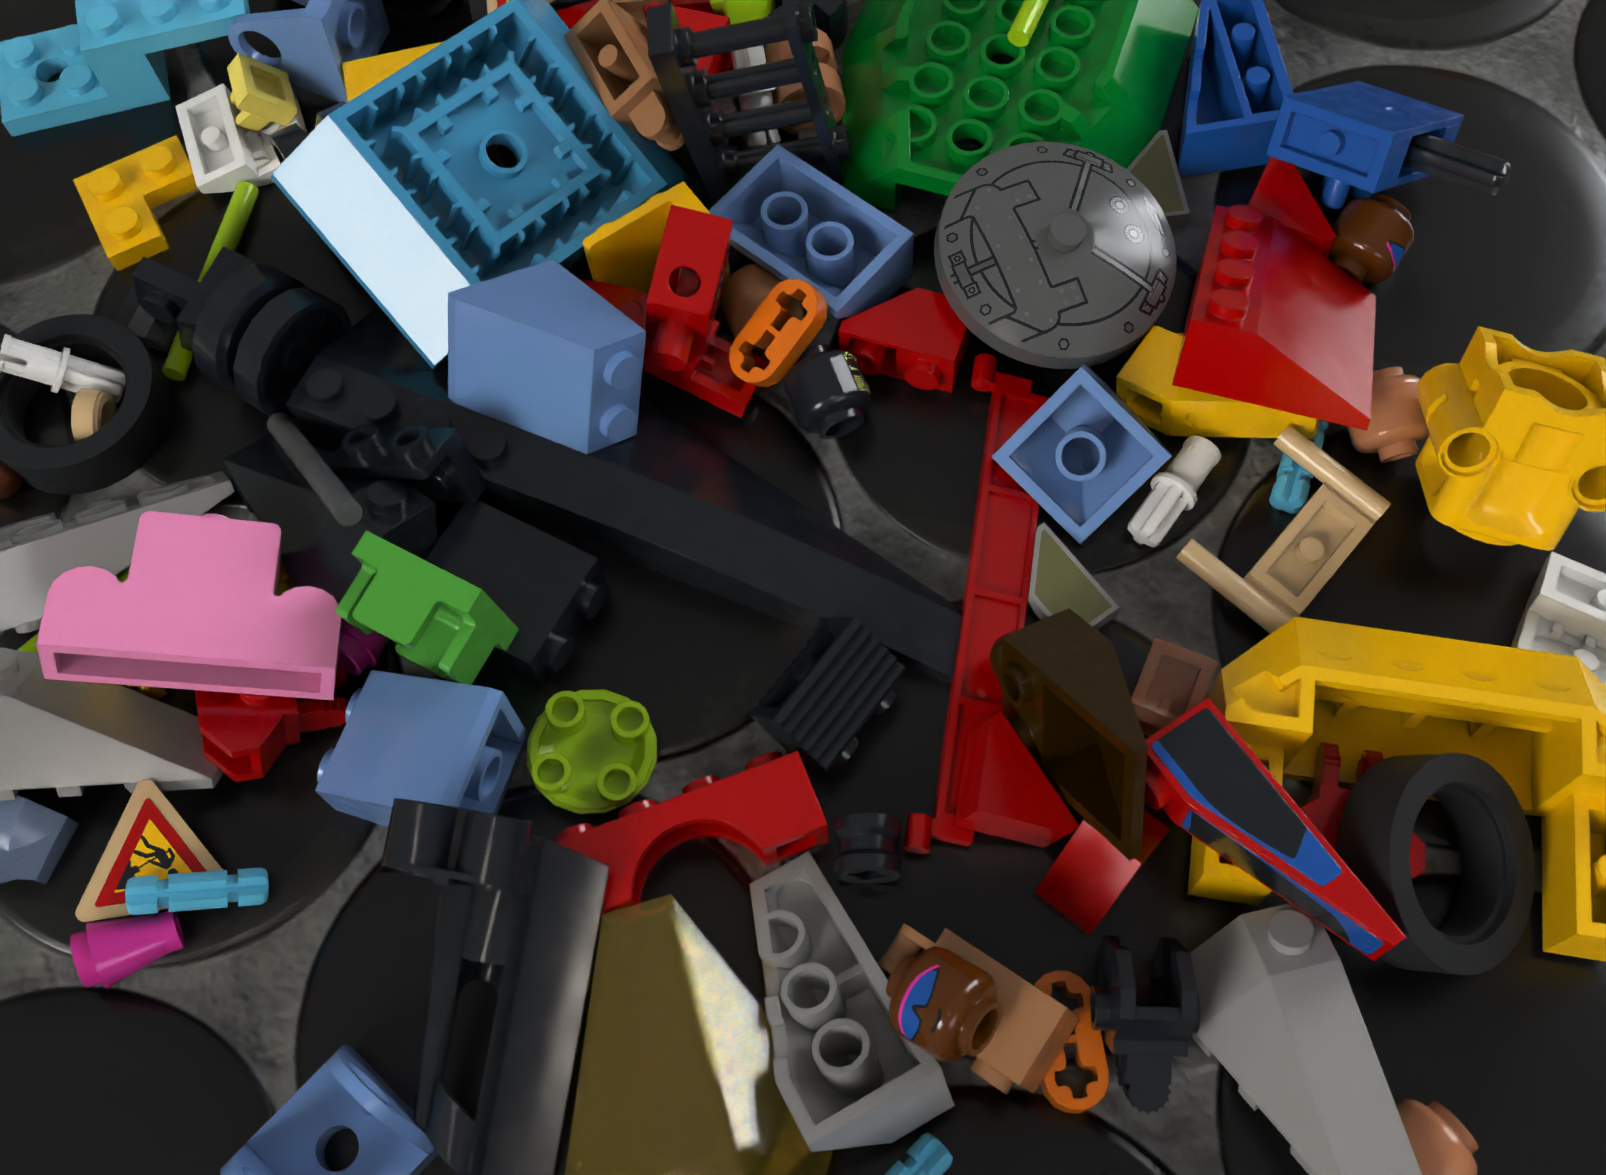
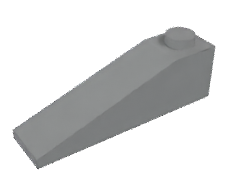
(100, 536)
(91, 735)
(830, 1023)
(1297, 1043)

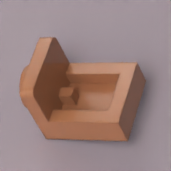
(1170, 684)

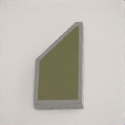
(1159, 174)
(1063, 583)

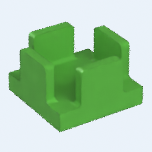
(425, 610)

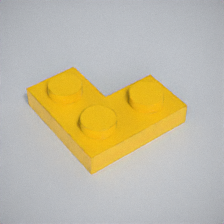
(126, 191)

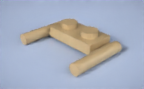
(1308, 547)

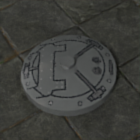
(1054, 255)

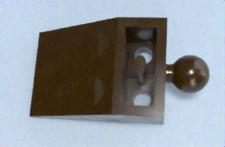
(1077, 721)

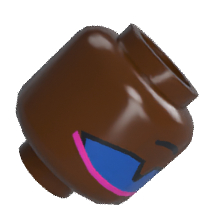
(1371, 238)
(943, 1004)

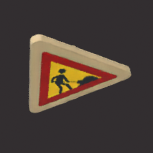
(145, 843)

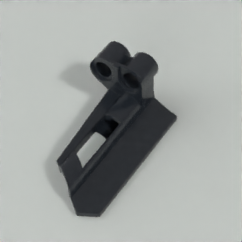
(529, 927)

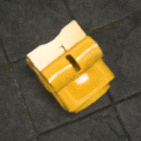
(1513, 440)

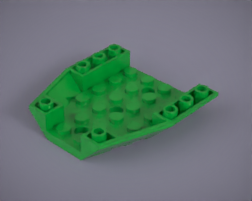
(925, 81)

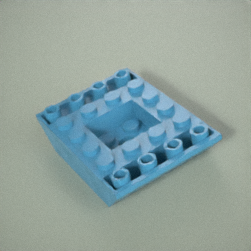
(419, 206)

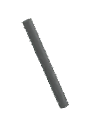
(315, 470)

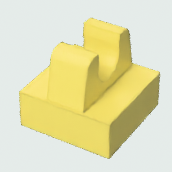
(260, 93)

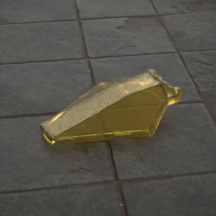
(677, 1061)

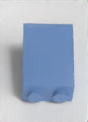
(546, 357)
(422, 745)

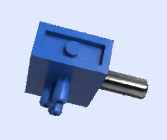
(1376, 141)

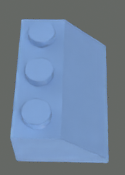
(817, 232)

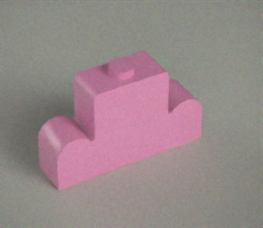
(193, 615)

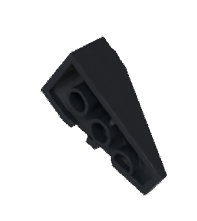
(312, 540)

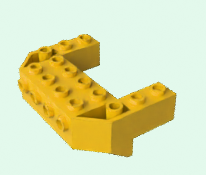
(1419, 694)

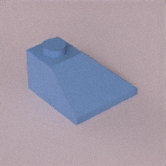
(1082, 454)

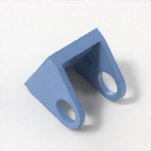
(316, 40)
(338, 1097)

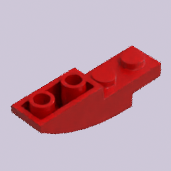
(706, 374)

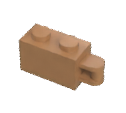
(616, 60)
(1031, 1021)

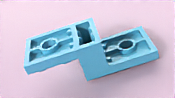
(105, 60)

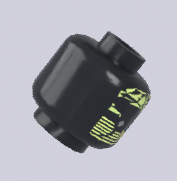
(827, 392)

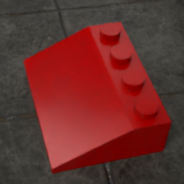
(1277, 323)

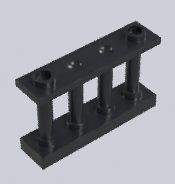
(692, 92)

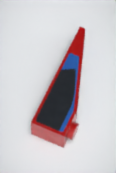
(1237, 808)

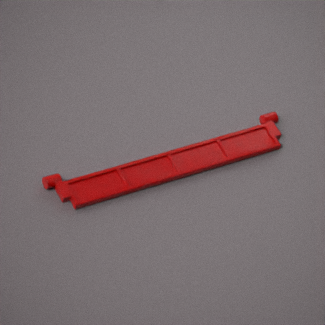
(992, 598)

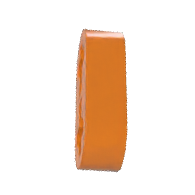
(775, 330)
(1086, 1044)

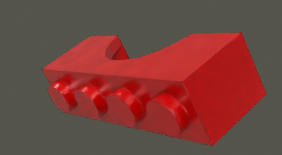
(762, 808)

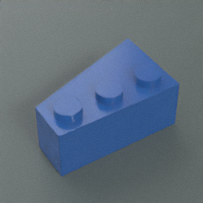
(1231, 89)

